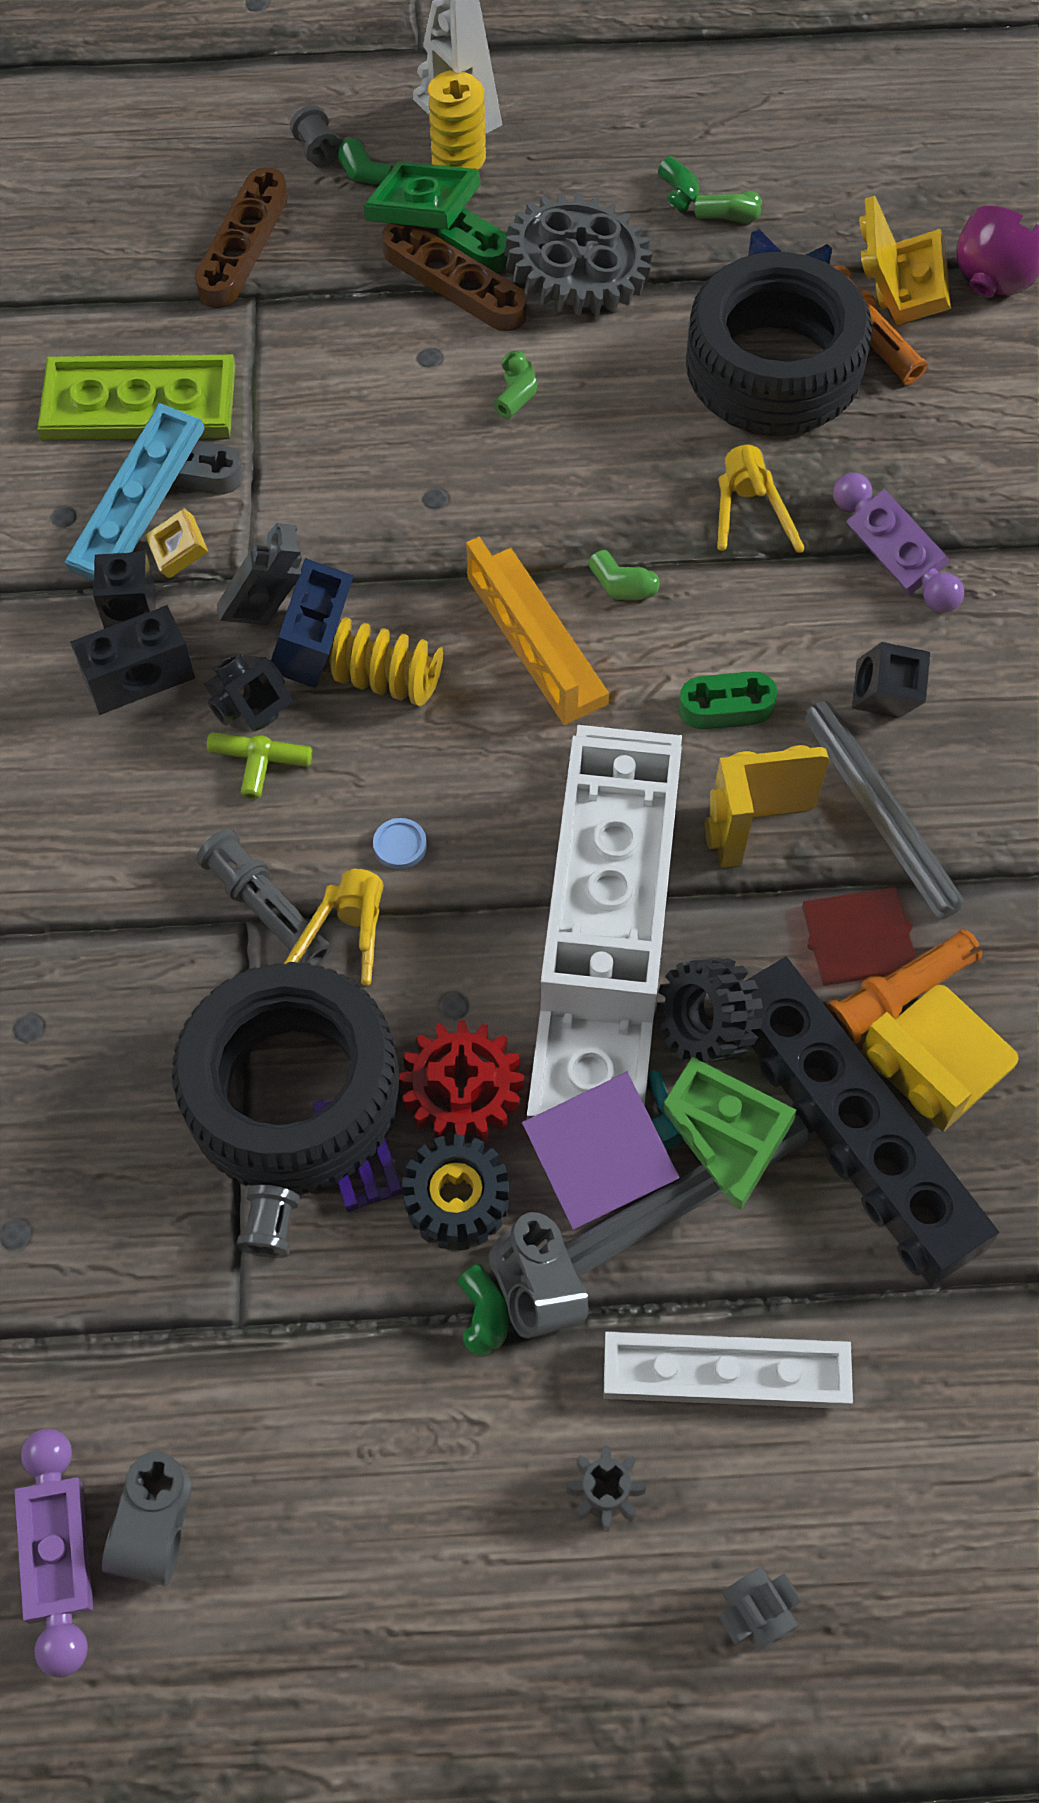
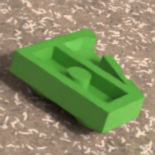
(727, 1126)

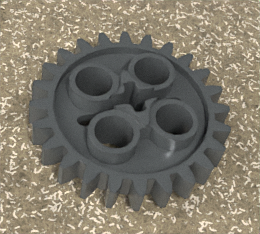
(577, 254)

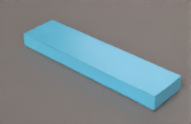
(137, 488)

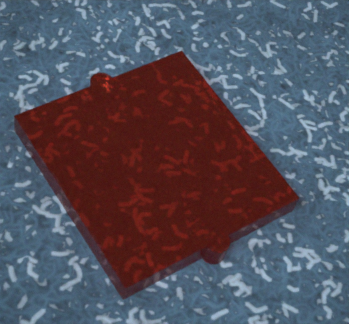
(858, 935)

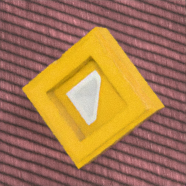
(176, 543)

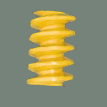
(457, 120)
(384, 665)

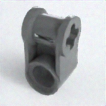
(537, 1283)
(147, 1531)

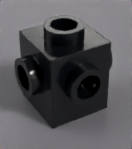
(262, 695)

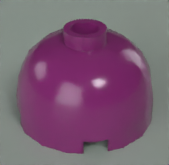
(998, 252)

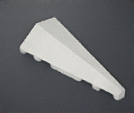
(458, 43)

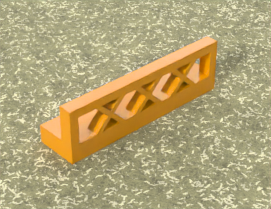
(535, 632)

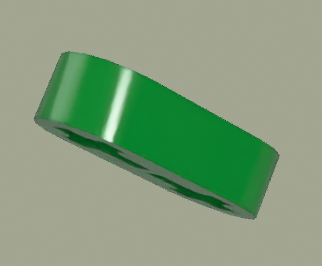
(474, 237)
(727, 700)

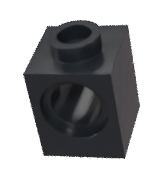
(123, 586)
(891, 680)

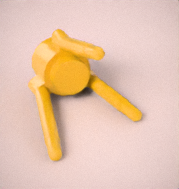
(749, 478)
(357, 906)

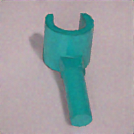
(667, 1132)

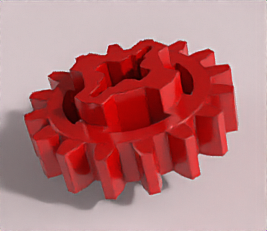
(486, 1081)

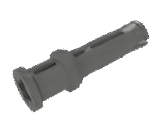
(247, 881)

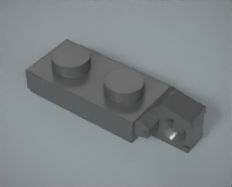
(263, 579)

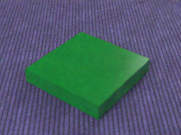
(422, 195)

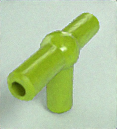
(258, 752)

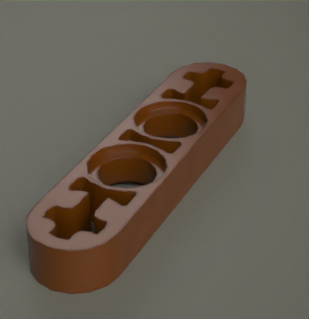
(236, 235)
(448, 279)

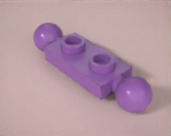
(898, 542)
(53, 1553)

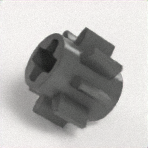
(605, 1470)
(760, 1609)

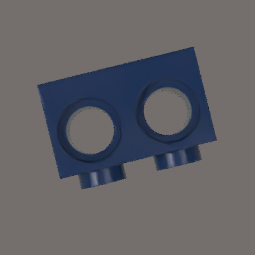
(311, 622)

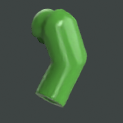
(623, 582)

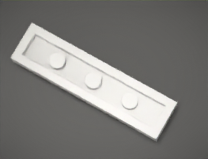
(728, 1370)

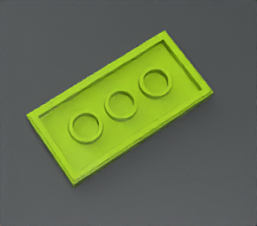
(119, 394)

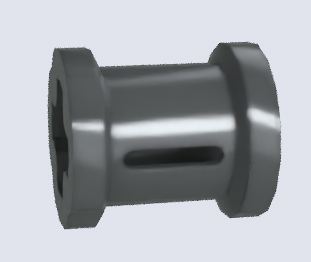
(311, 128)
(268, 1221)

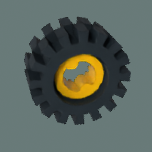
(456, 1220)

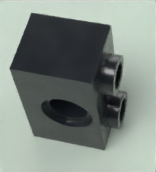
(133, 659)

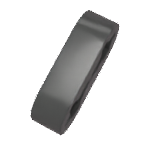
(203, 461)

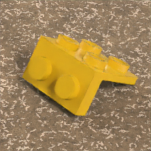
(907, 273)
(760, 786)
(939, 1055)

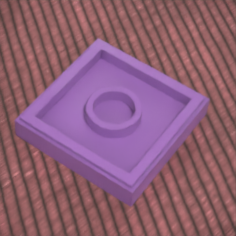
(600, 1150)

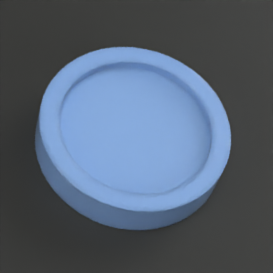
(399, 843)

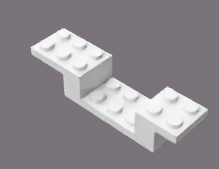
(606, 914)

